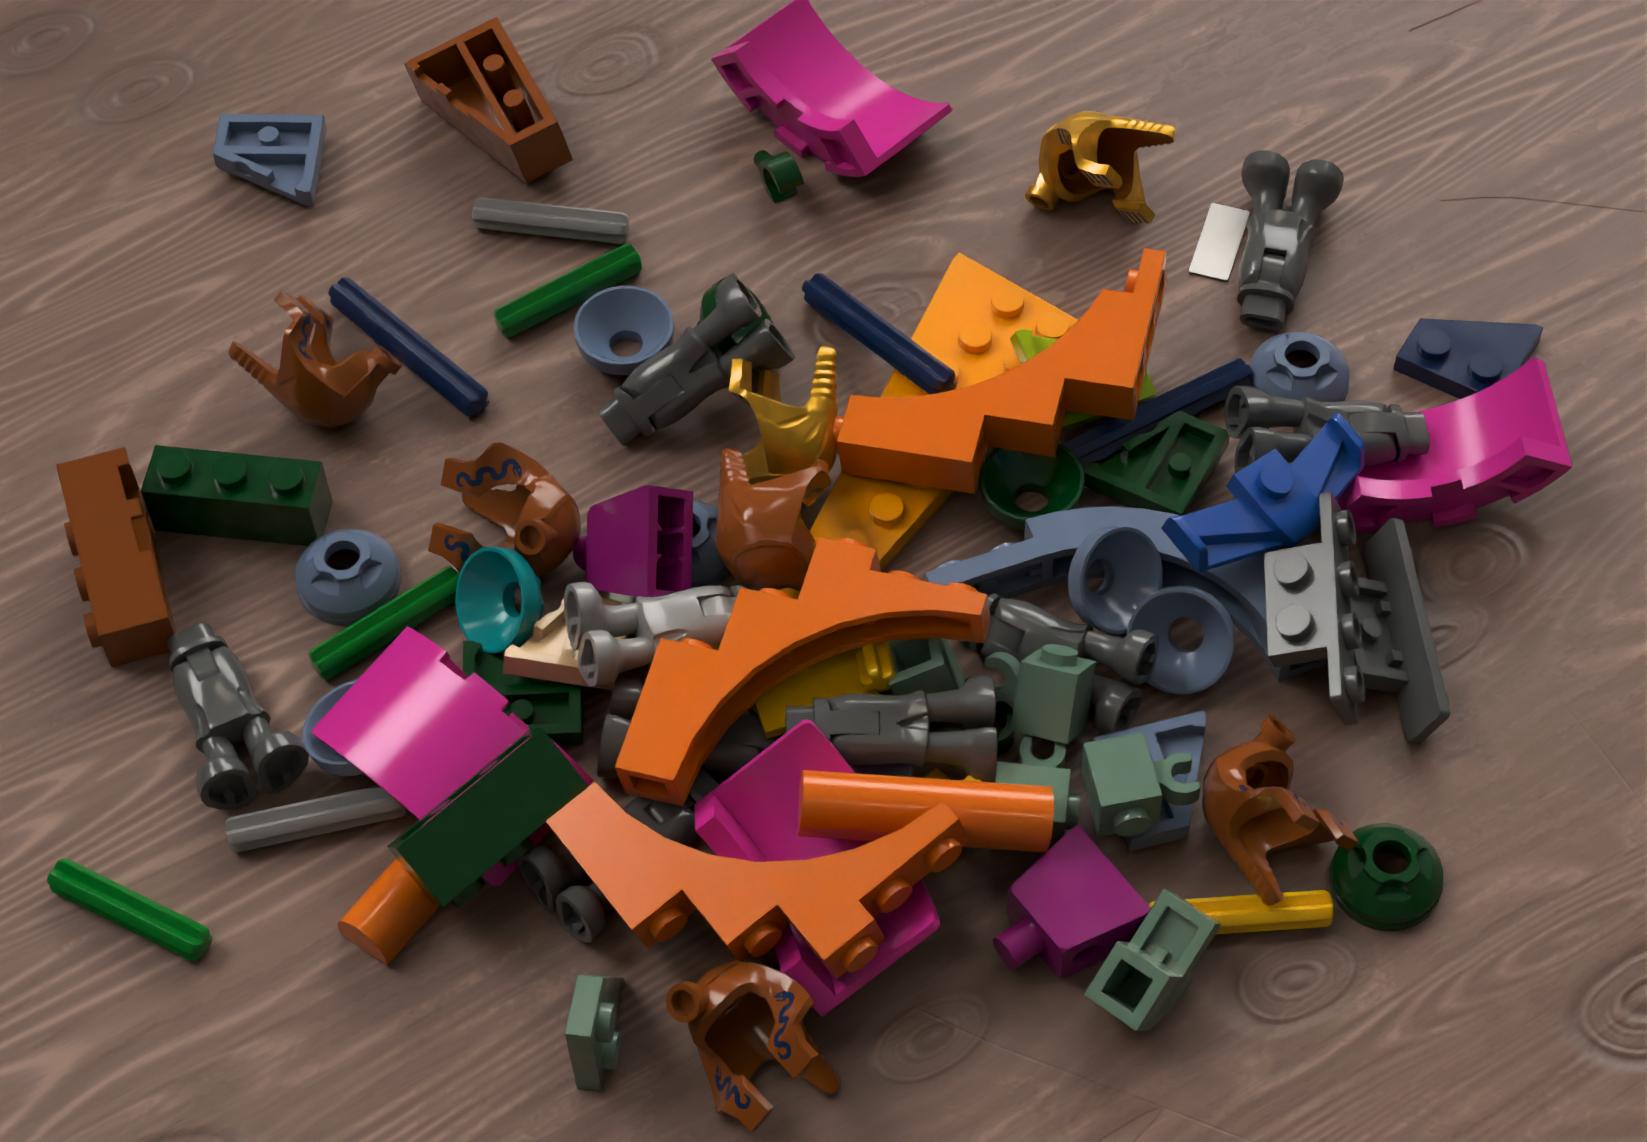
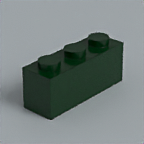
(236, 495)
(487, 819)

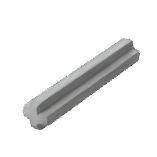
(550, 220)
(311, 818)

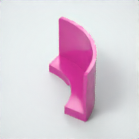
(822, 93)
(1478, 453)
(423, 728)
(757, 821)

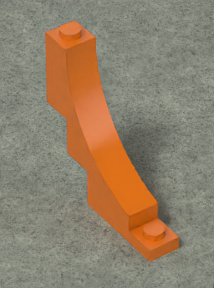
(946, 435)

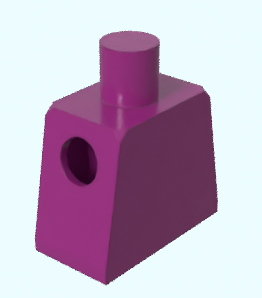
(639, 542)
(1069, 909)

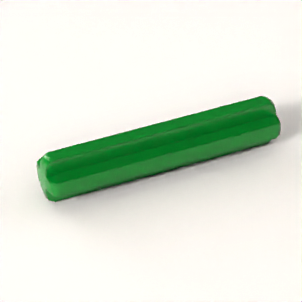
(567, 290)
(384, 624)
(129, 909)

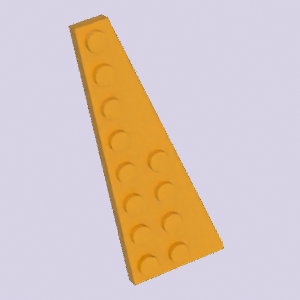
(971, 333)

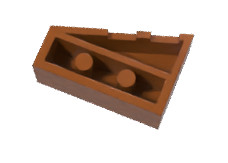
(492, 100)
(116, 557)

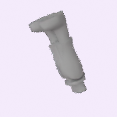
(593, 626)

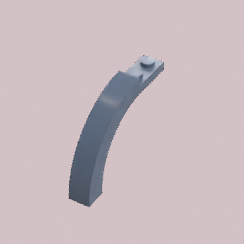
(1055, 537)

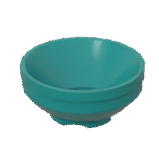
(487, 599)

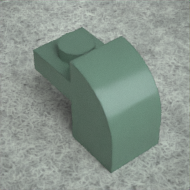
(1154, 969)

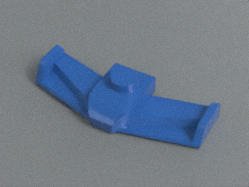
(1273, 501)

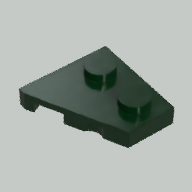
(1162, 467)
(537, 702)

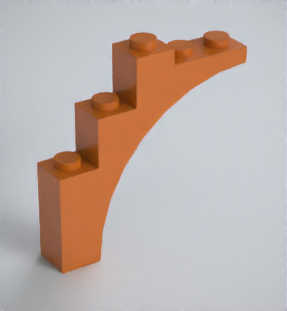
(842, 606)
(751, 902)

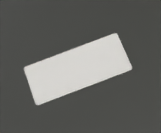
(1219, 241)

